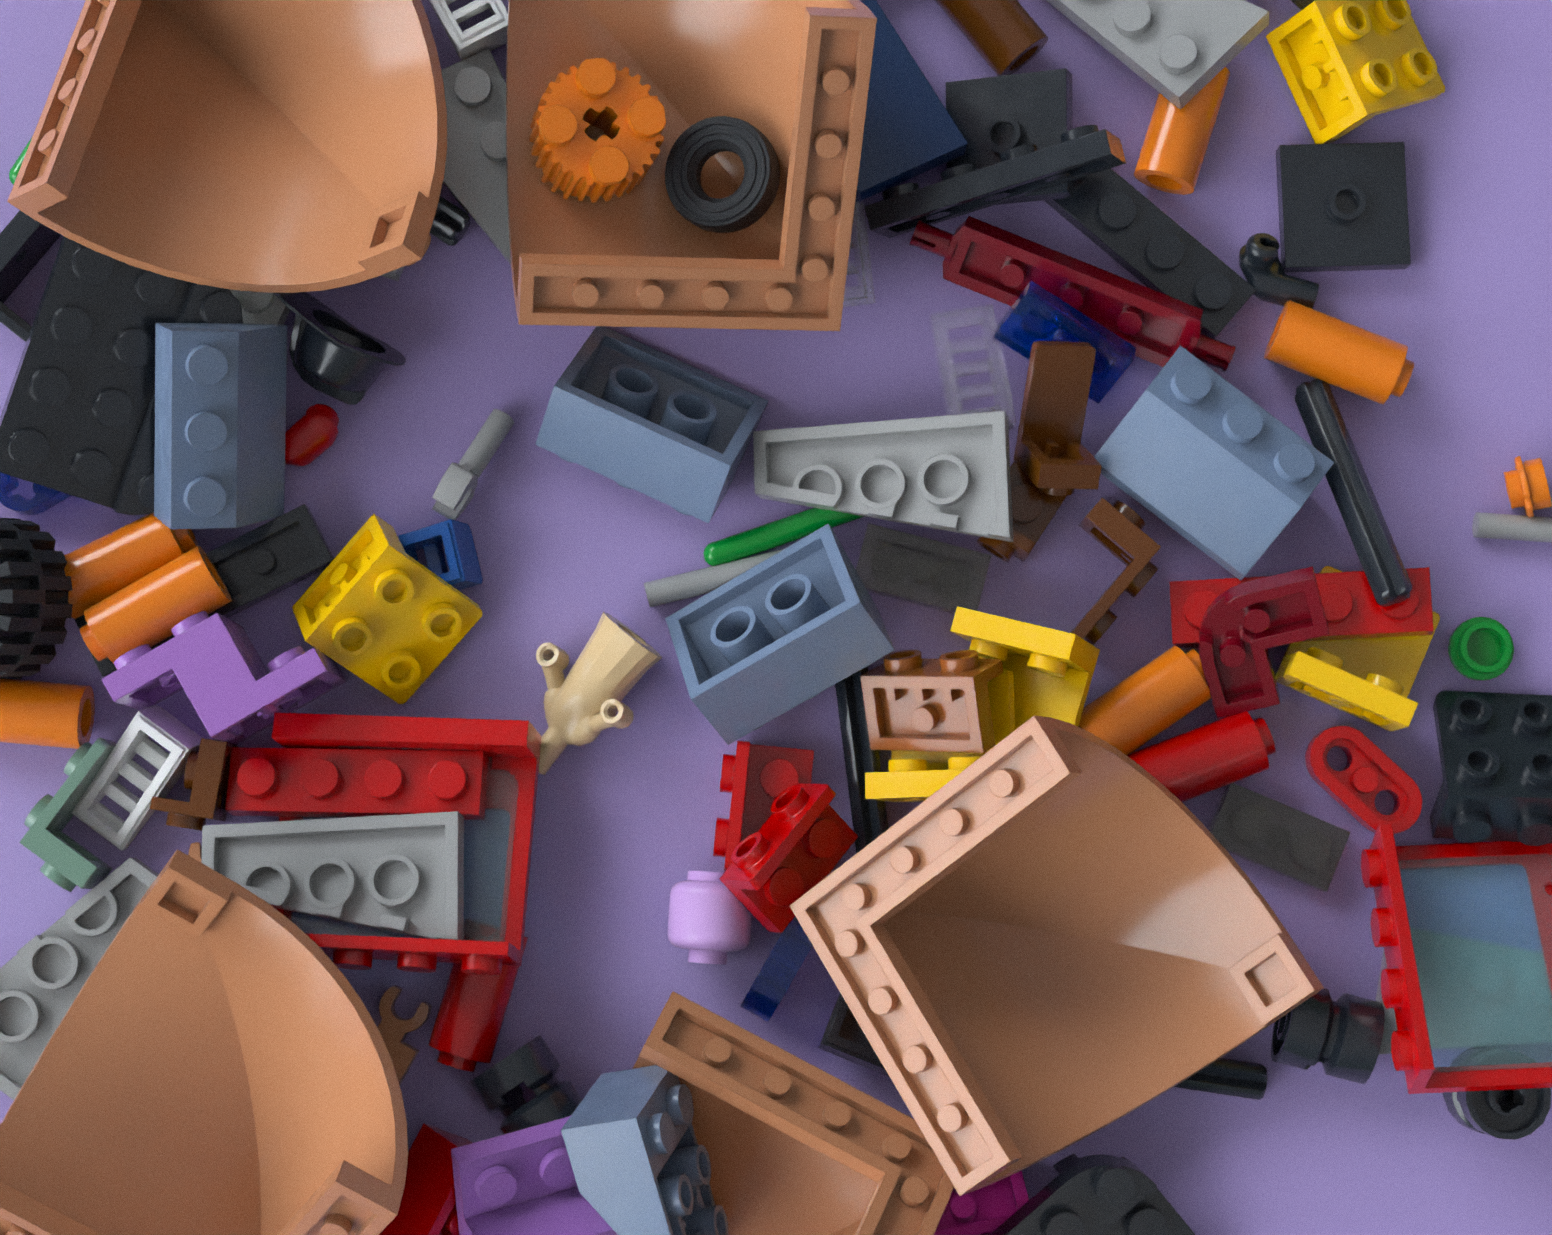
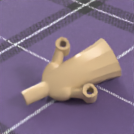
(594, 687)

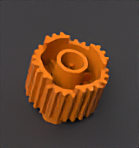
(615, 104)

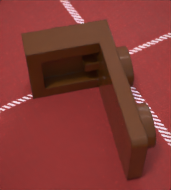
(1054, 418)
(1121, 533)

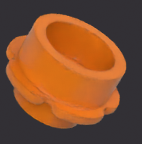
(1528, 486)

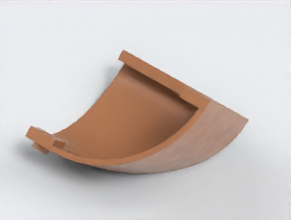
(244, 140)
(634, 260)
(1048, 950)
(207, 1084)
(792, 1141)

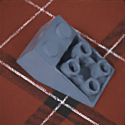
(641, 1157)

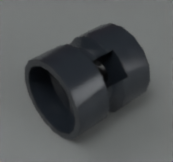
(1337, 1034)
(537, 1069)
(1500, 1112)

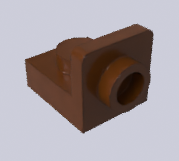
(1031, 515)
(208, 779)

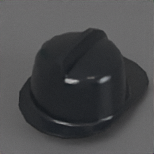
(333, 352)

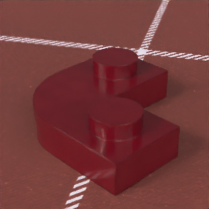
(1247, 623)

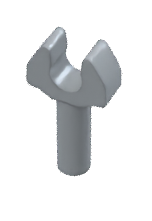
(461, 479)

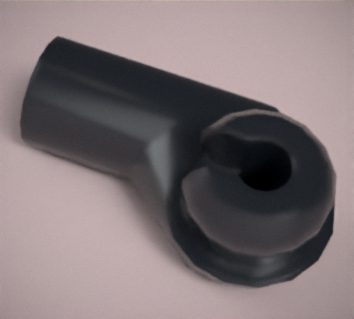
(1265, 273)

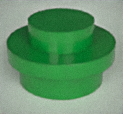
(1481, 648)

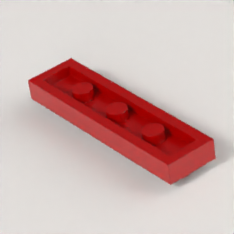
(1345, 598)
(355, 782)

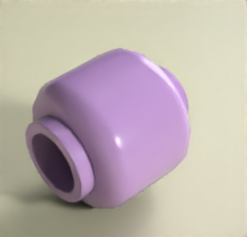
(707, 918)

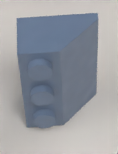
(650, 422)
(219, 424)
(1211, 463)
(777, 635)

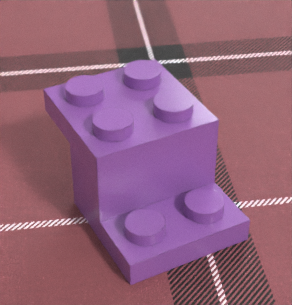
(222, 677)
(521, 1186)

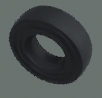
(690, 155)

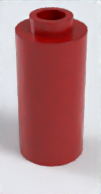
(1209, 755)
(472, 1016)

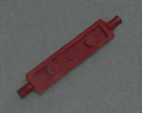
(1005, 263)

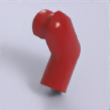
(311, 435)

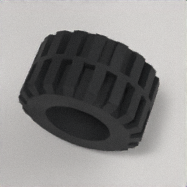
(30, 598)

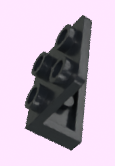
(1494, 767)

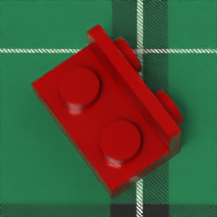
(756, 780)
(788, 854)

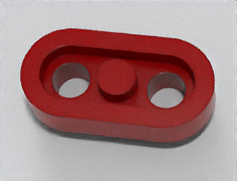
(1363, 777)

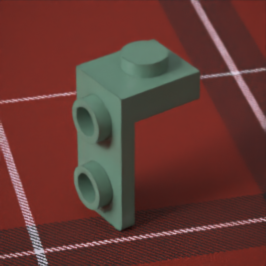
(65, 859)

